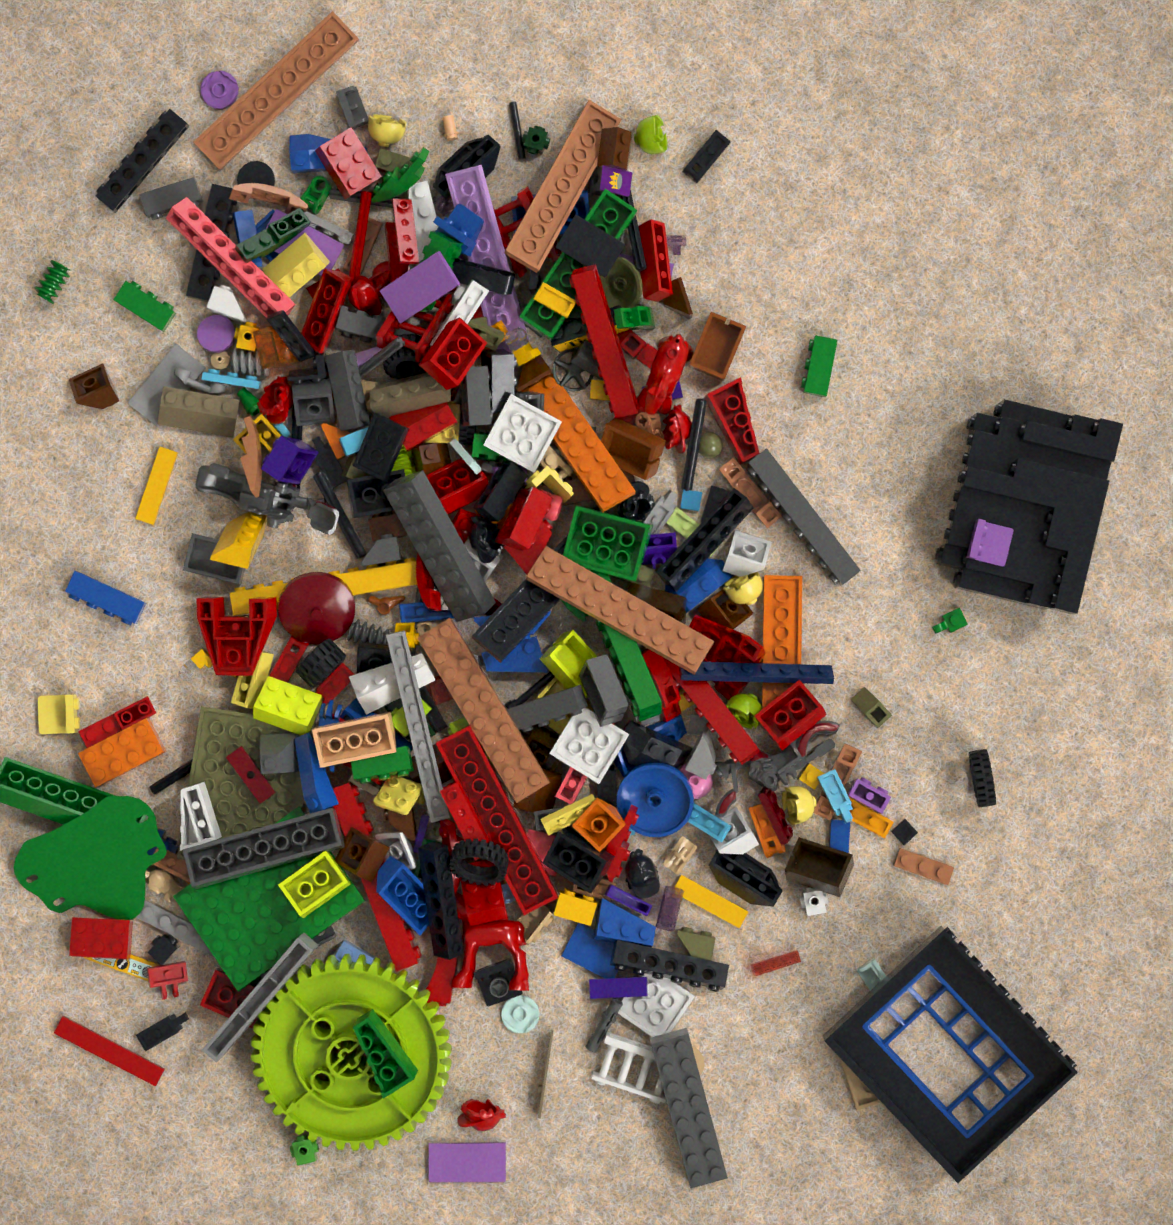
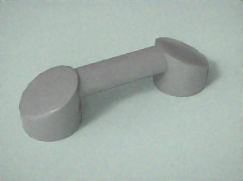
(183, 376)

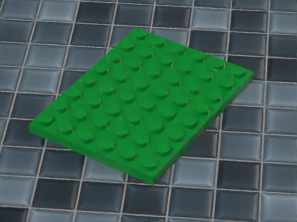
(253, 922)

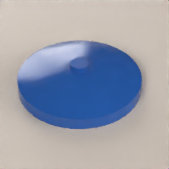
(661, 796)

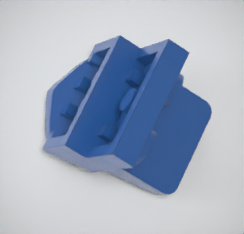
(462, 226)

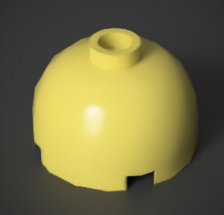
(385, 129)
(744, 589)
(798, 803)

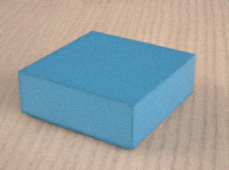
(691, 500)

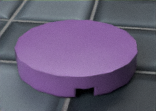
(225, 89)
(216, 333)

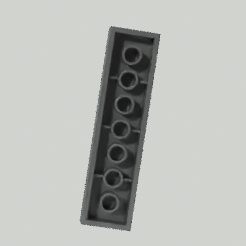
(803, 517)
(439, 546)
(263, 848)
(688, 1108)

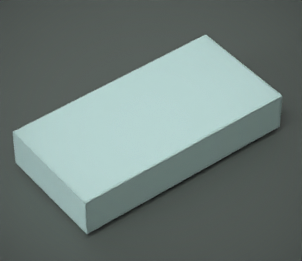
(465, 455)

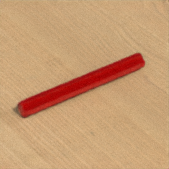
(360, 234)

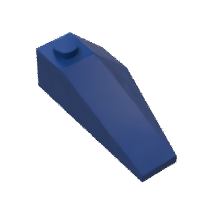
(303, 154)
(674, 729)
(314, 780)

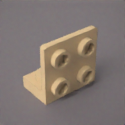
(535, 921)

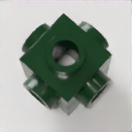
(535, 147)

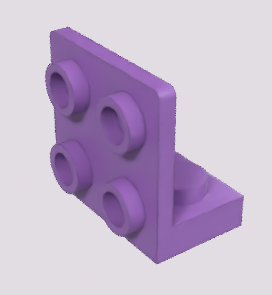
(990, 543)

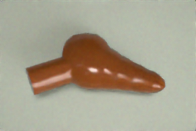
(385, 604)

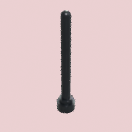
(531, 691)

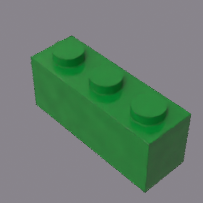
(145, 305)
(819, 366)
(383, 766)

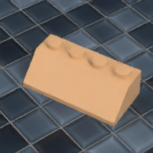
(355, 739)

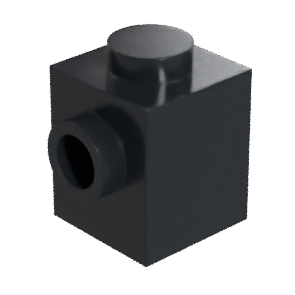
(163, 948)

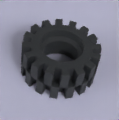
(466, 433)

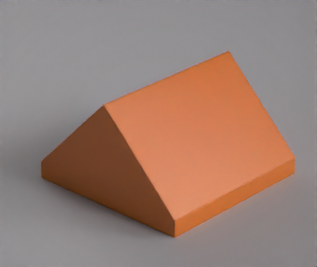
(599, 824)

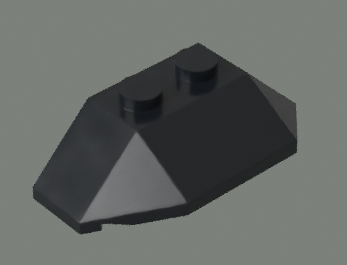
(473, 153)
(652, 747)
(746, 878)

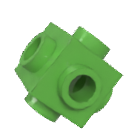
(304, 1157)

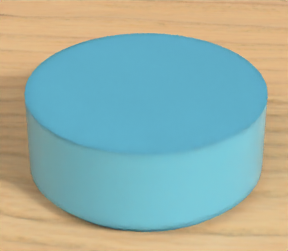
(282, 429)

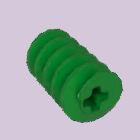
(52, 281)

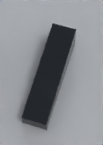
(434, 715)

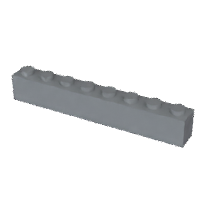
(260, 997)

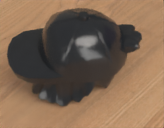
(638, 504)
(483, 537)
(642, 875)

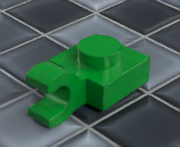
(953, 621)

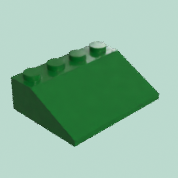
(607, 542)

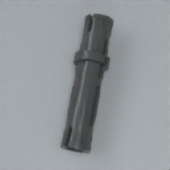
(607, 1019)

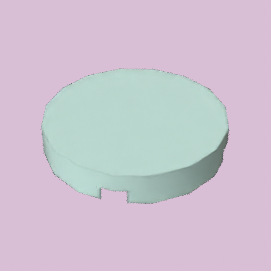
(520, 1014)

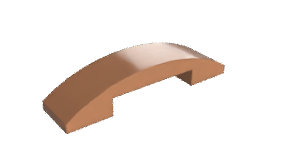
(269, 194)
(741, 481)
(844, 766)

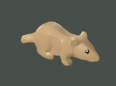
(163, 882)

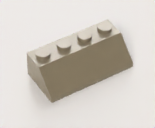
(407, 395)
(198, 412)

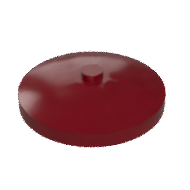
(316, 607)

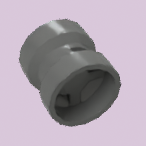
(501, 988)

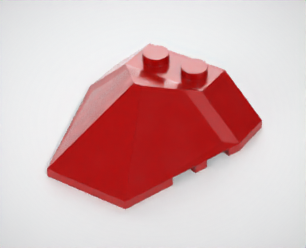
(728, 647)

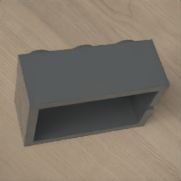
(199, 561)
(604, 690)

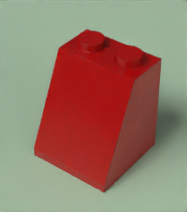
(528, 557)

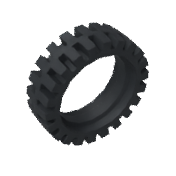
(982, 778)
(481, 850)

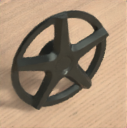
(571, 371)

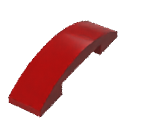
(425, 585)

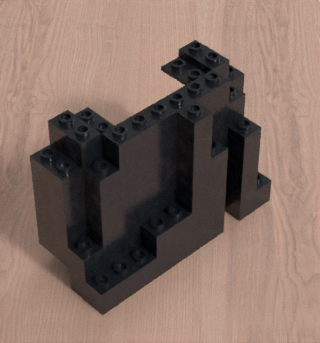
(1045, 482)

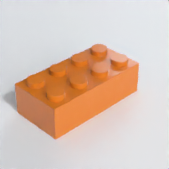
(122, 752)

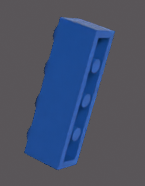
(106, 597)

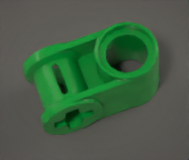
(316, 196)

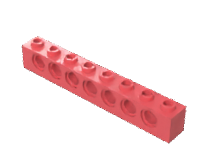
(223, 256)

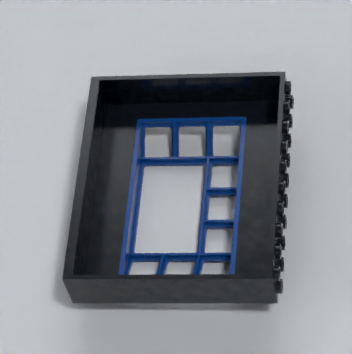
(994, 1011)

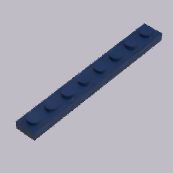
(760, 673)

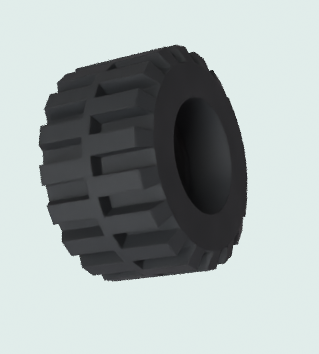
(403, 362)
(320, 663)

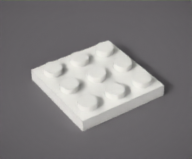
(522, 433)
(589, 746)
(660, 1009)

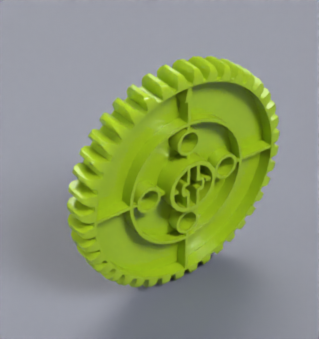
(350, 1105)

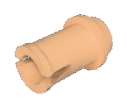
(449, 127)

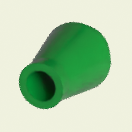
(248, 401)

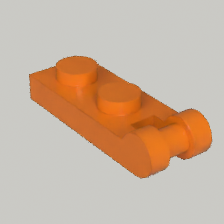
(765, 831)

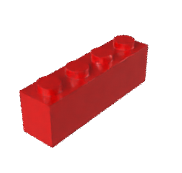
(657, 276)

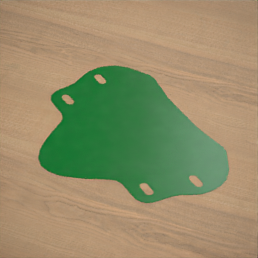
(94, 859)

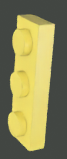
(566, 815)

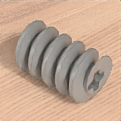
(247, 363)

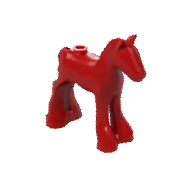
(665, 374)
(504, 932)

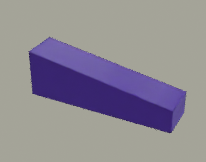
(628, 900)

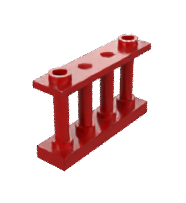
(524, 200)
(401, 239)
(391, 324)
(461, 813)

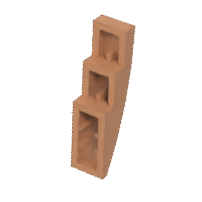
(253, 460)

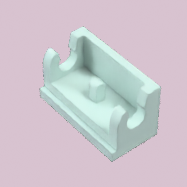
(871, 973)

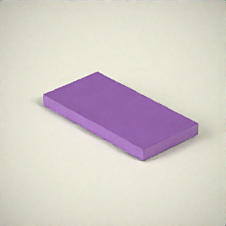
(328, 246)
(420, 287)
(467, 1162)

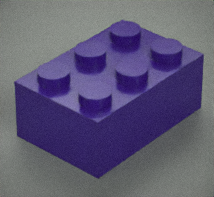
(289, 460)

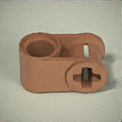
(649, 425)

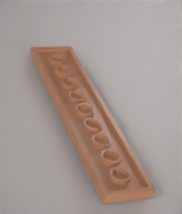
(276, 90)
(560, 188)
(620, 610)
(483, 710)

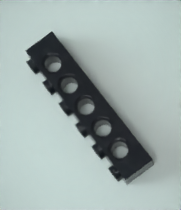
(141, 171)
(195, 290)
(705, 539)
(440, 900)
(717, 970)

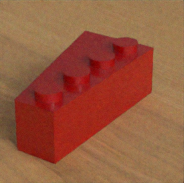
(734, 419)

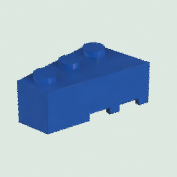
(522, 659)
(618, 924)

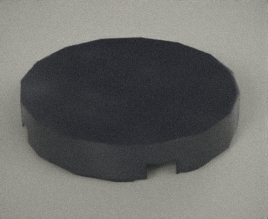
(256, 172)

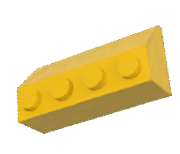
(240, 540)

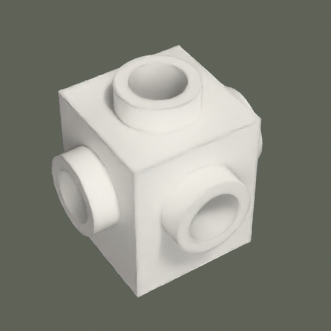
(814, 908)

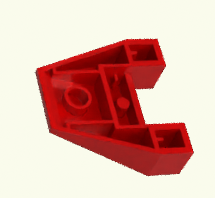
(235, 640)

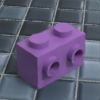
(869, 796)

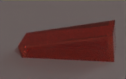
(775, 963)

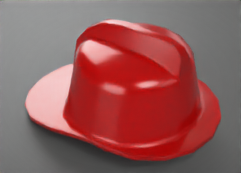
(364, 296)

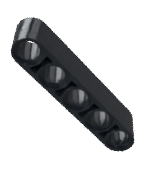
(488, 277)

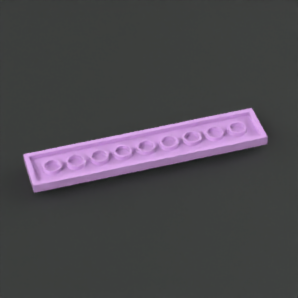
(471, 190)

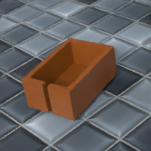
(717, 346)
(633, 448)

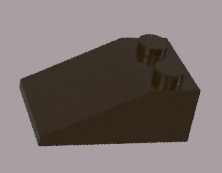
(541, 743)

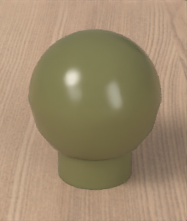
(710, 445)

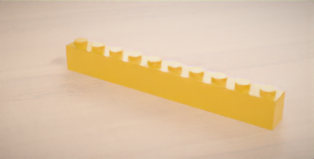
(359, 581)

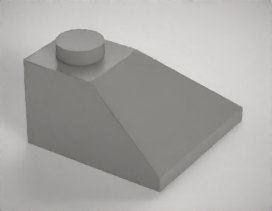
(702, 756)

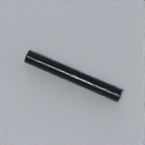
(517, 130)

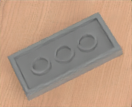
(149, 395)

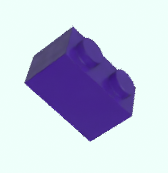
(660, 548)

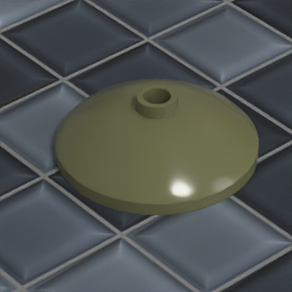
(617, 293)

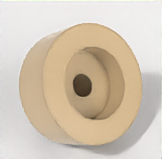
(225, 360)

